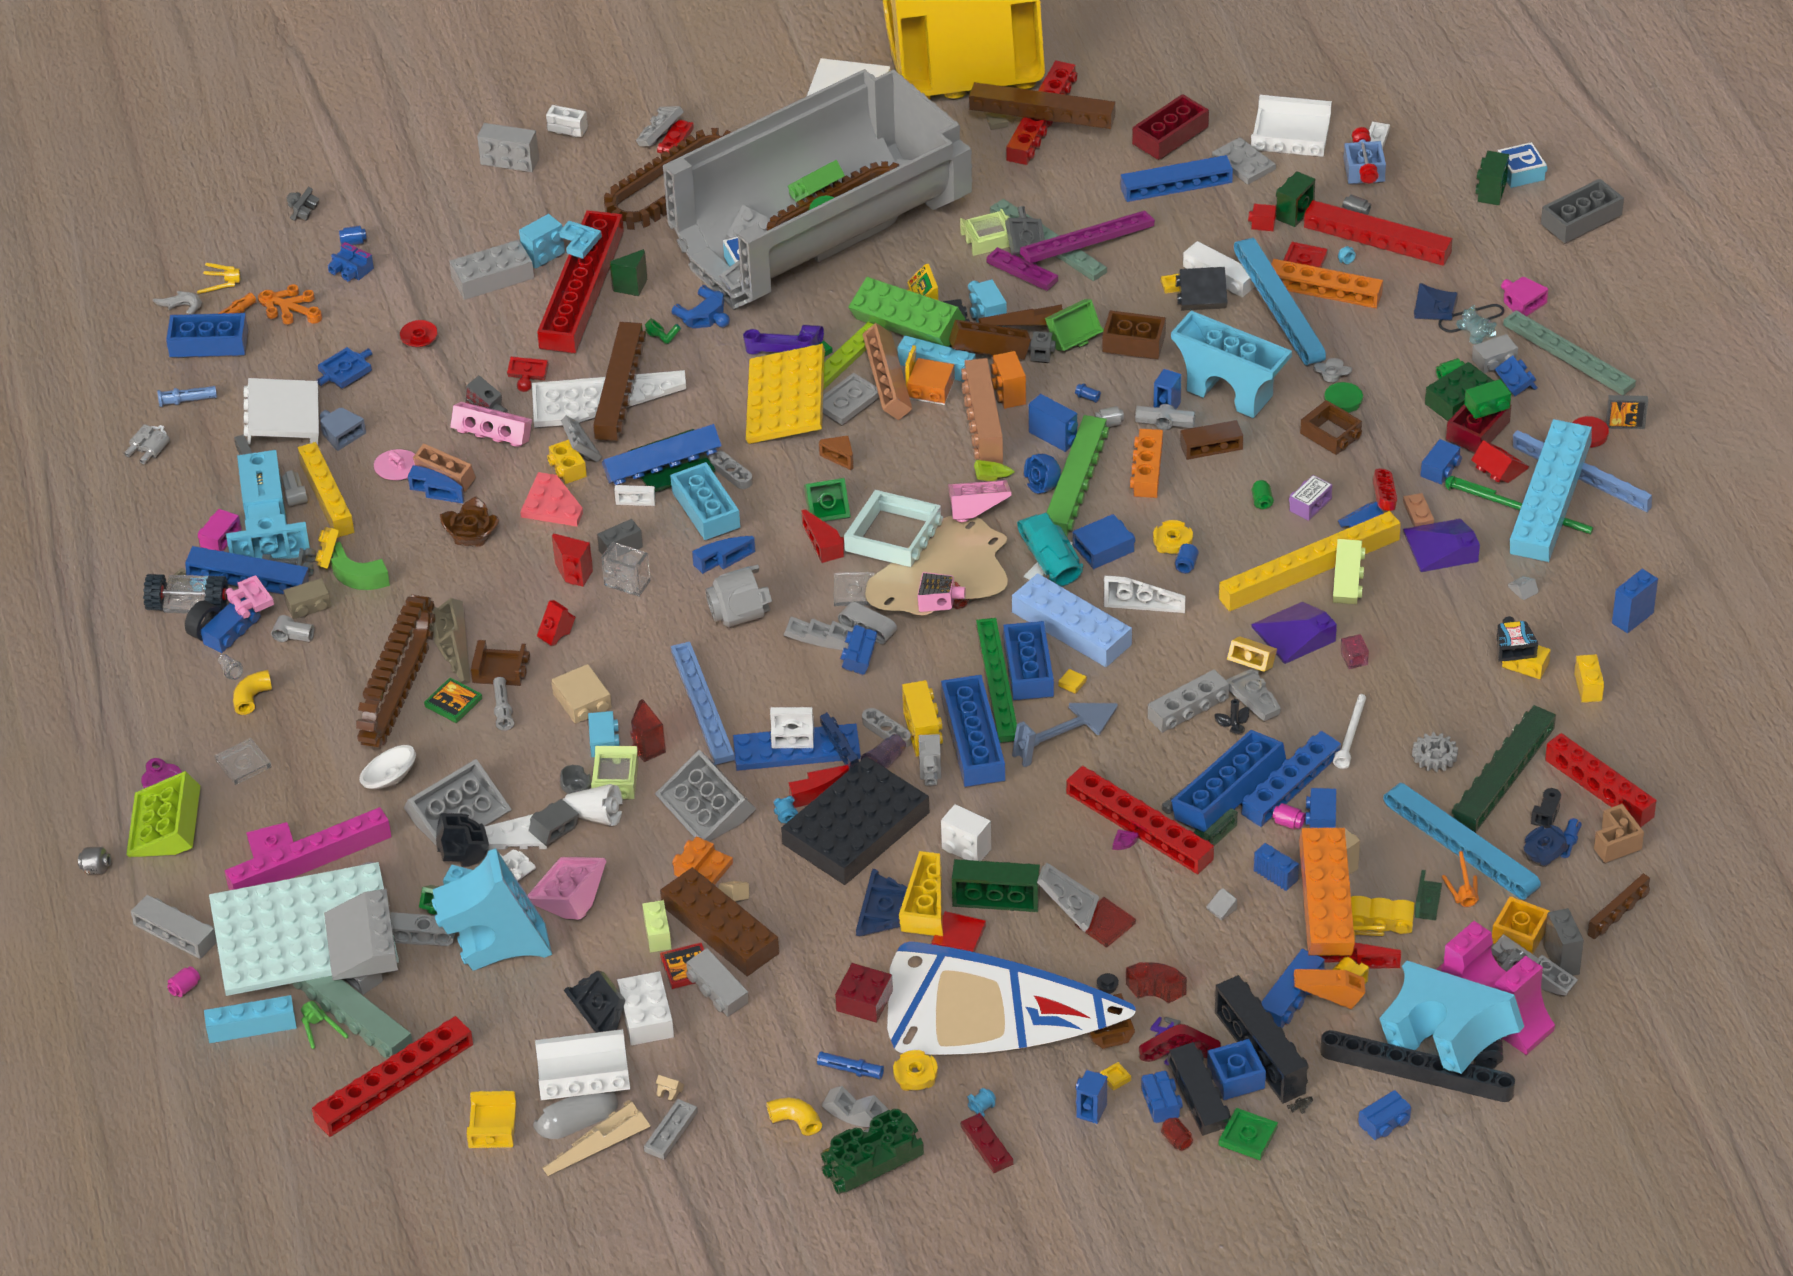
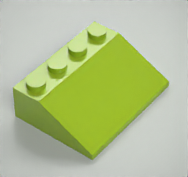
(164, 817)

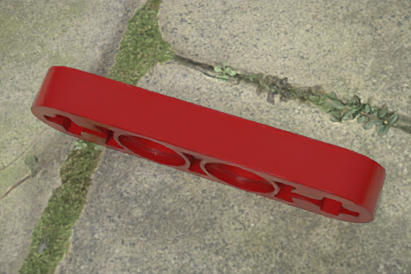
(1385, 489)

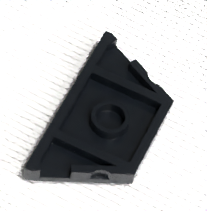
(598, 1001)

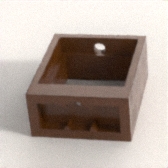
(1328, 411)

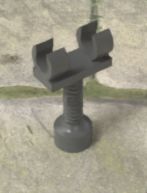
(304, 555)

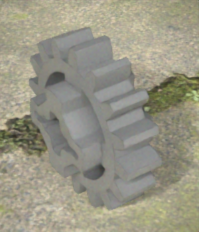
(1434, 752)

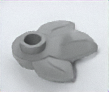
(1332, 369)

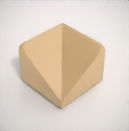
(735, 890)

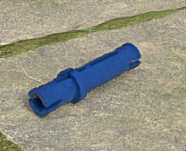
(859, 1067)

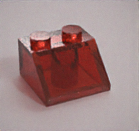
(647, 732)

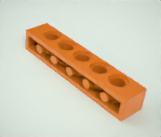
(1329, 283)

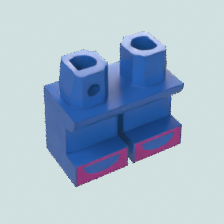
(351, 262)

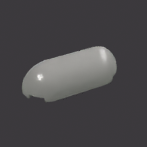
(575, 1114)

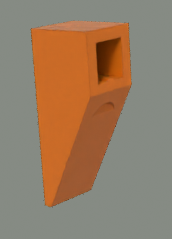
(1334, 985)

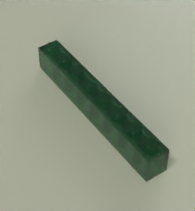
(1504, 768)

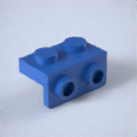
(1515, 376)

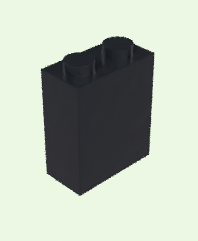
(1202, 288)

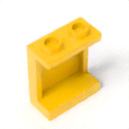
(492, 1119)

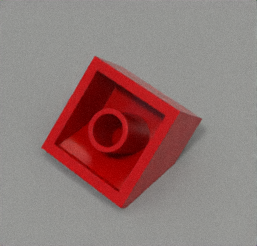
(1498, 462)
(572, 559)

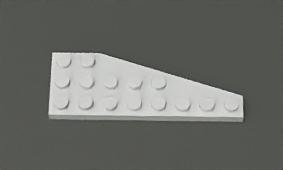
(581, 396)

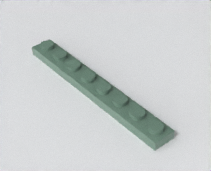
(1077, 258)
(1569, 352)

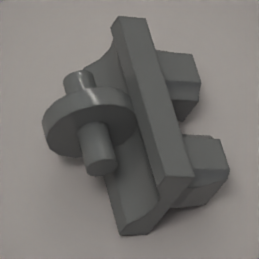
(299, 203)

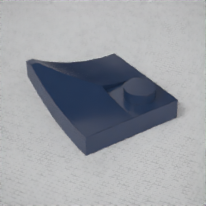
(1435, 303)

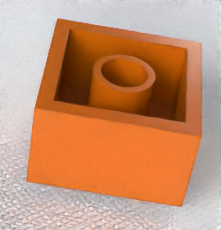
(1008, 380)

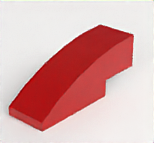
(818, 781)

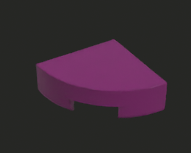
(1124, 840)

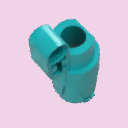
(1050, 548)

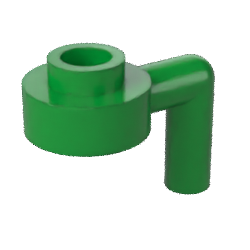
(654, 329)

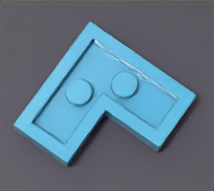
(582, 238)

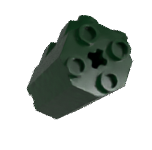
(867, 1154)

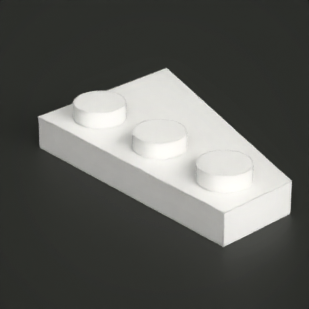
(512, 833)

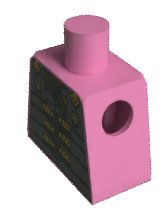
(938, 592)

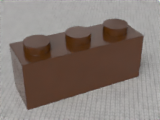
(1211, 439)

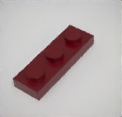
(987, 1143)

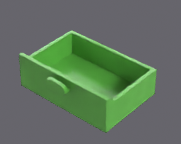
(1074, 325)

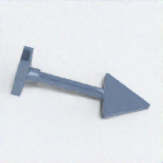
(1092, 714)

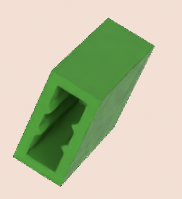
(815, 180)

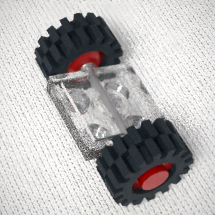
(183, 592)

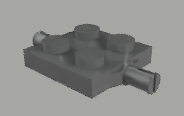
(1023, 231)

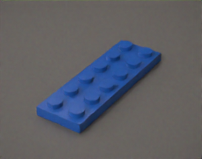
(756, 749)

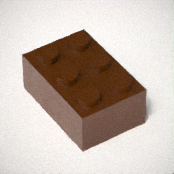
(1134, 334)

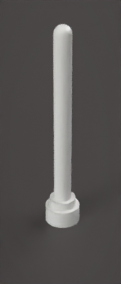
(1342, 757)

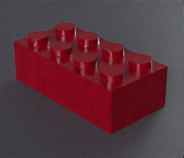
(1170, 126)

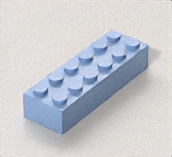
(1072, 620)

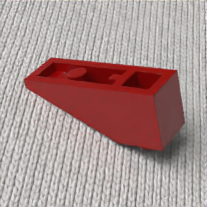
(823, 537)

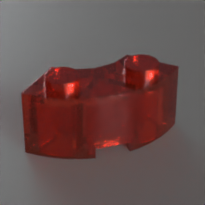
(1156, 981)

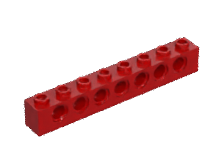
(1031, 131)
(1140, 818)
(392, 1076)

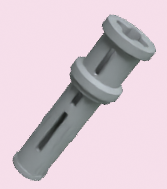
(502, 709)

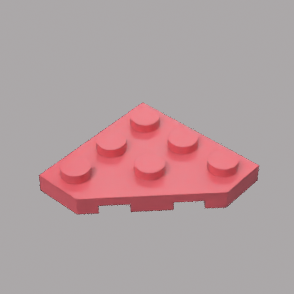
(551, 502)

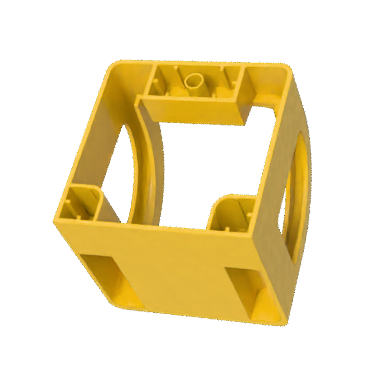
(962, 42)

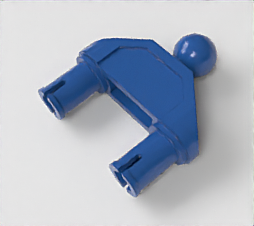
(706, 313)

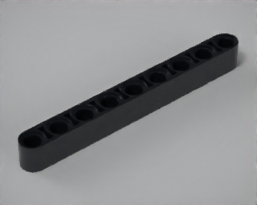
(1415, 1066)

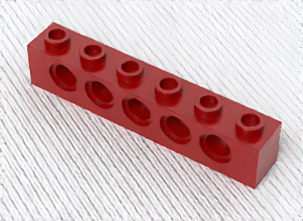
(1599, 778)

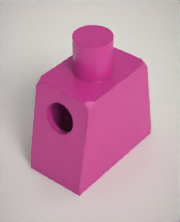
(1524, 295)

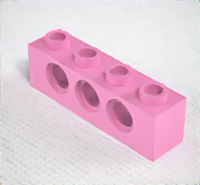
(519, 425)

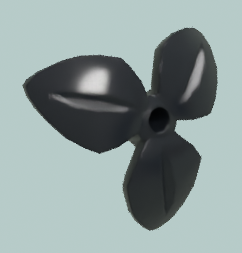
(1236, 717)

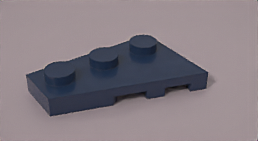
(838, 740)

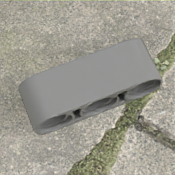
(862, 616)

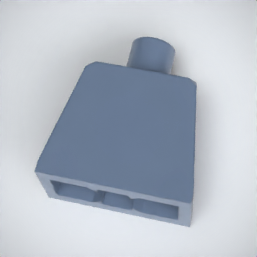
(341, 427)

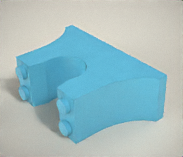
(1224, 352)
(491, 915)
(1452, 1009)

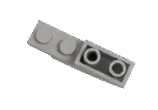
(1553, 977)

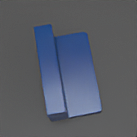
(1361, 515)

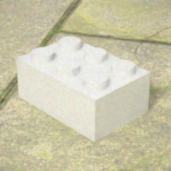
(646, 1008)

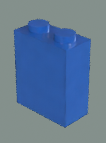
(1052, 422)
(1103, 541)
(1634, 600)

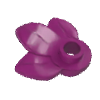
(156, 775)

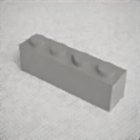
(173, 926)

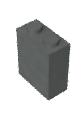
(1563, 941)

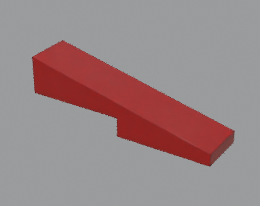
(1370, 955)

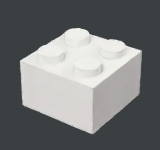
(966, 834)

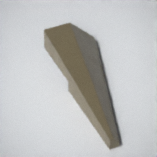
(451, 636)

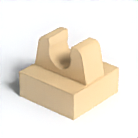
(667, 1084)

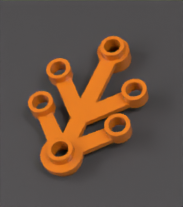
(269, 298)

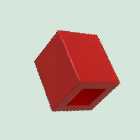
(1263, 217)

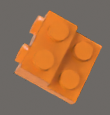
(704, 858)

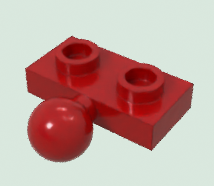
(527, 369)

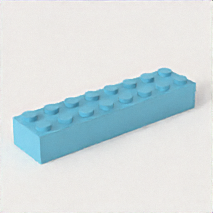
(1550, 490)

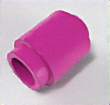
(1289, 816)
(183, 981)

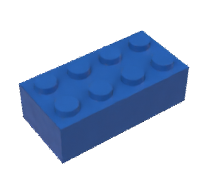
(207, 335)
(1028, 660)

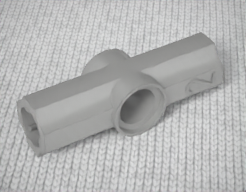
(1165, 417)

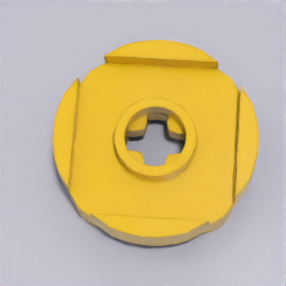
(1163, 540)
(915, 1080)

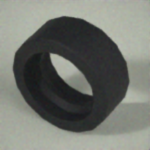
(196, 615)

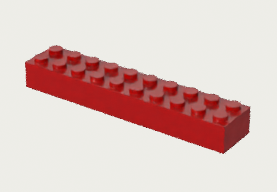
(580, 286)

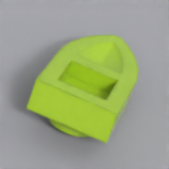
(991, 470)

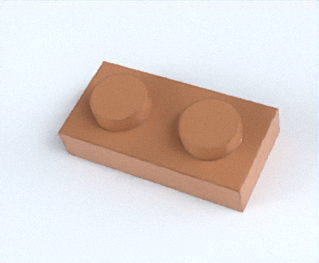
(1418, 509)

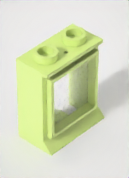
(986, 232)
(616, 766)

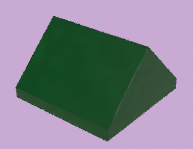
(629, 273)

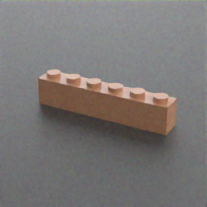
(887, 371)

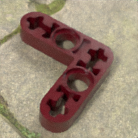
(1173, 1038)

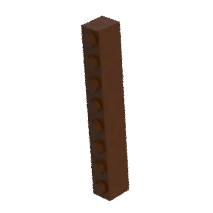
(1042, 105)
(618, 381)

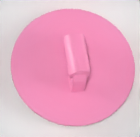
(394, 464)

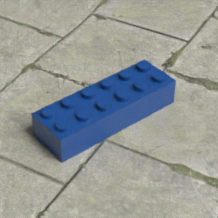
(973, 730)
(1228, 780)

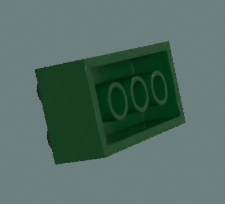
(995, 885)

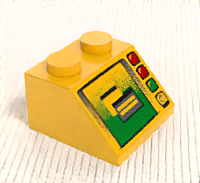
(924, 283)

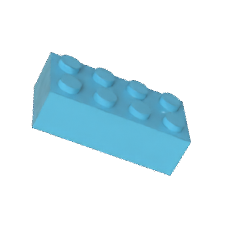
(705, 501)

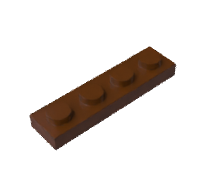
(1616, 908)

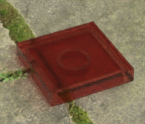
(1108, 922)

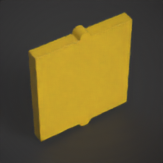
(911, 360)

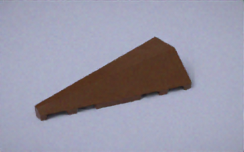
(1027, 317)

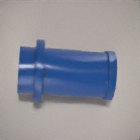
(1087, 392)

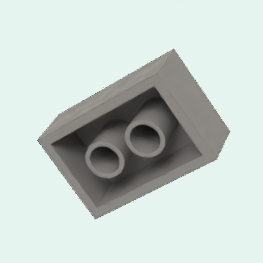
(508, 147)

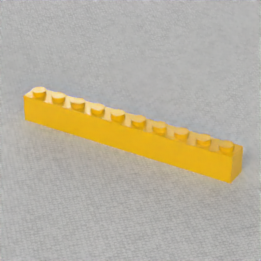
(1305, 562)

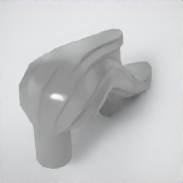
(182, 298)

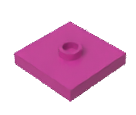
(269, 839)

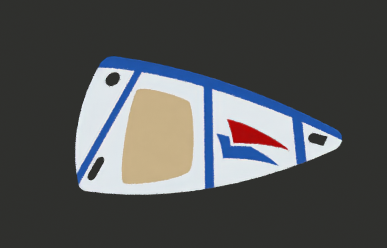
(988, 1003)

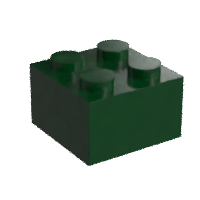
(1492, 177)
(1294, 198)

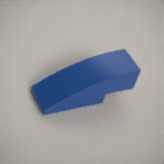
(435, 485)
(723, 553)

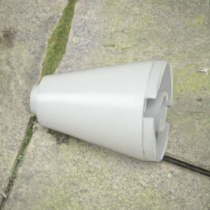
(597, 804)

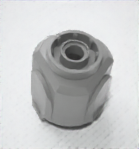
(737, 597)

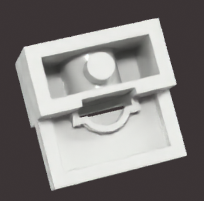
(792, 727)

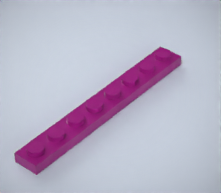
(1087, 236)

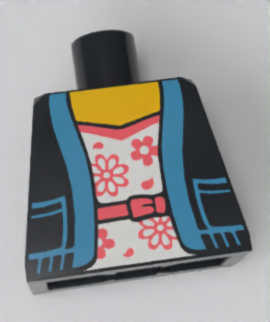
(1515, 640)

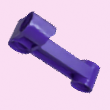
(757, 342)

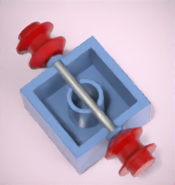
(1364, 159)

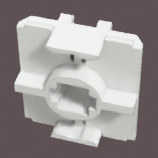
(519, 863)

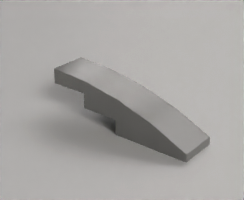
(818, 633)

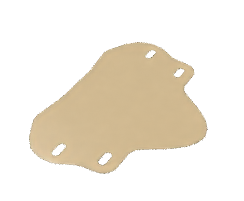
(949, 552)

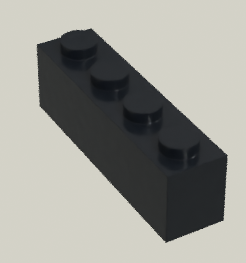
(1198, 1088)

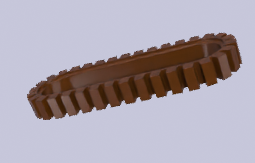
(838, 189)

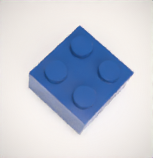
(1236, 1069)

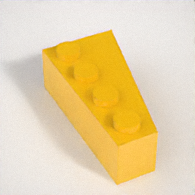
(923, 900)

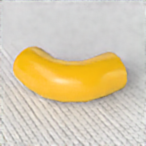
(247, 689)
(795, 1110)

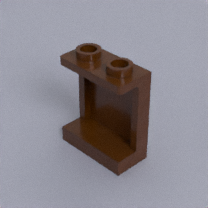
(495, 663)

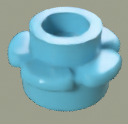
(1346, 255)

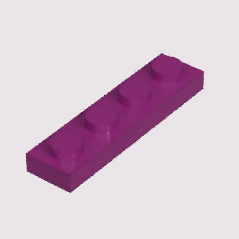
(1022, 269)

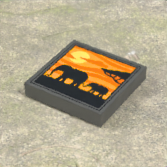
(1626, 412)

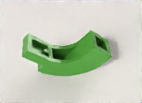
(358, 575)

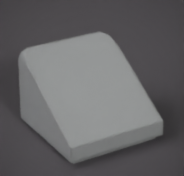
(1524, 587)
(1222, 904)

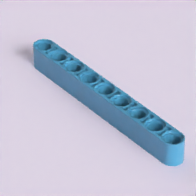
(1279, 301)
(1460, 838)

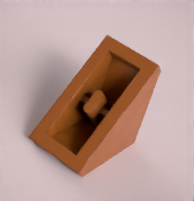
(837, 450)

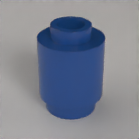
(352, 235)
(1186, 558)

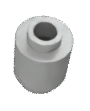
(1113, 415)

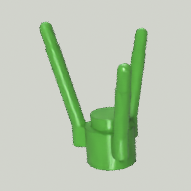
(313, 1015)

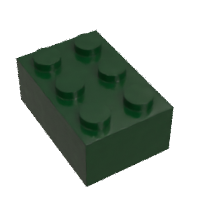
(1448, 393)

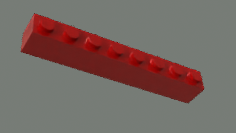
(1378, 232)

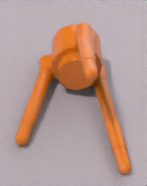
(1467, 894)

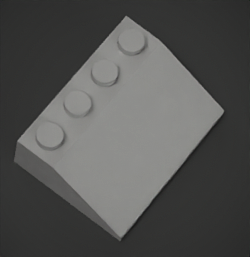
(463, 792)
(704, 798)
(361, 936)

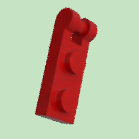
(677, 133)

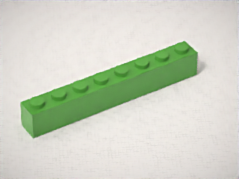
(1077, 471)

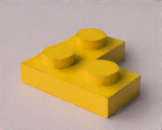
(327, 541)

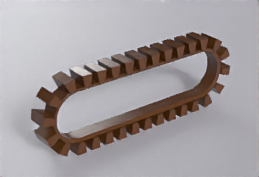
(650, 173)
(377, 724)

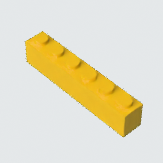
(325, 489)

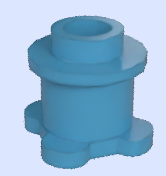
(785, 809)
(981, 1101)

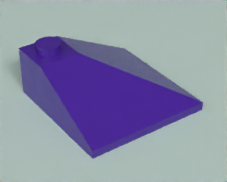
(1442, 544)
(1297, 631)

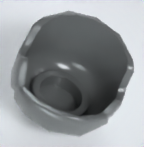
(574, 779)

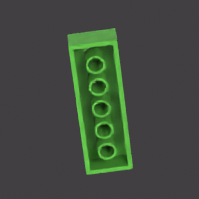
(905, 312)

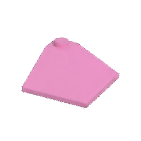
(973, 498)
(569, 887)

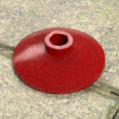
(418, 333)

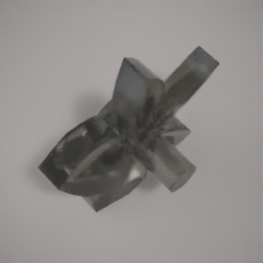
(1300, 1104)

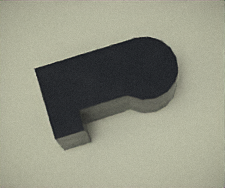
(1547, 812)

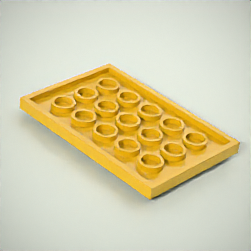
(785, 393)

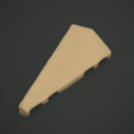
(610, 1131)

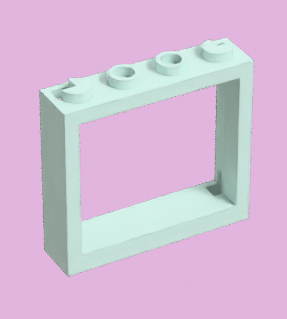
(896, 504)

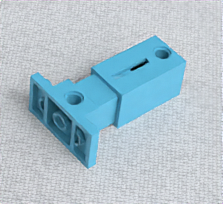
(265, 511)

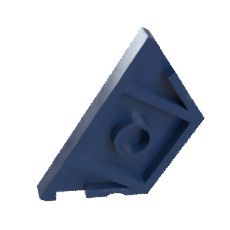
(880, 905)

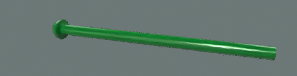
(1490, 494)

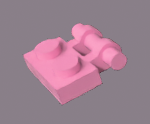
(255, 594)

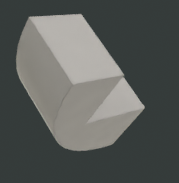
(847, 1108)

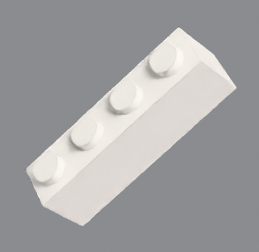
(1203, 256)

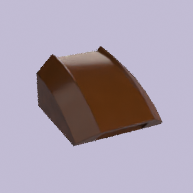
(1114, 1034)

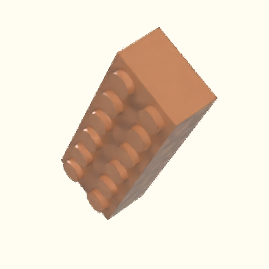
(982, 411)

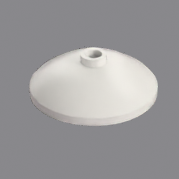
(388, 767)

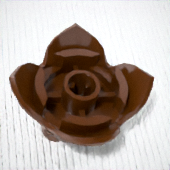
(471, 524)

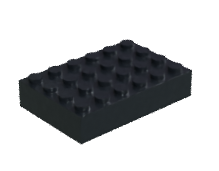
(855, 820)

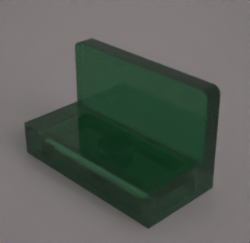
(1220, 828)
(1427, 898)

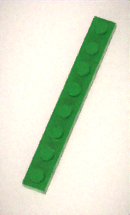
(997, 679)

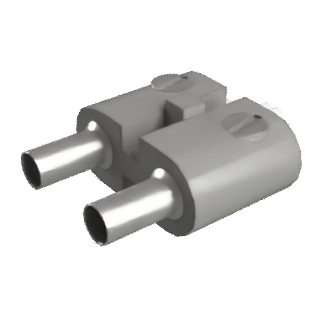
(149, 441)

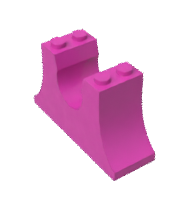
(1471, 958)

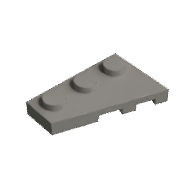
(659, 125)

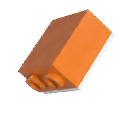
(931, 381)

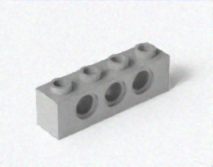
(1188, 700)

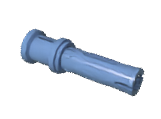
(176, 396)

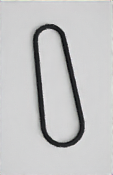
(1479, 308)

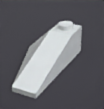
(1133, 594)

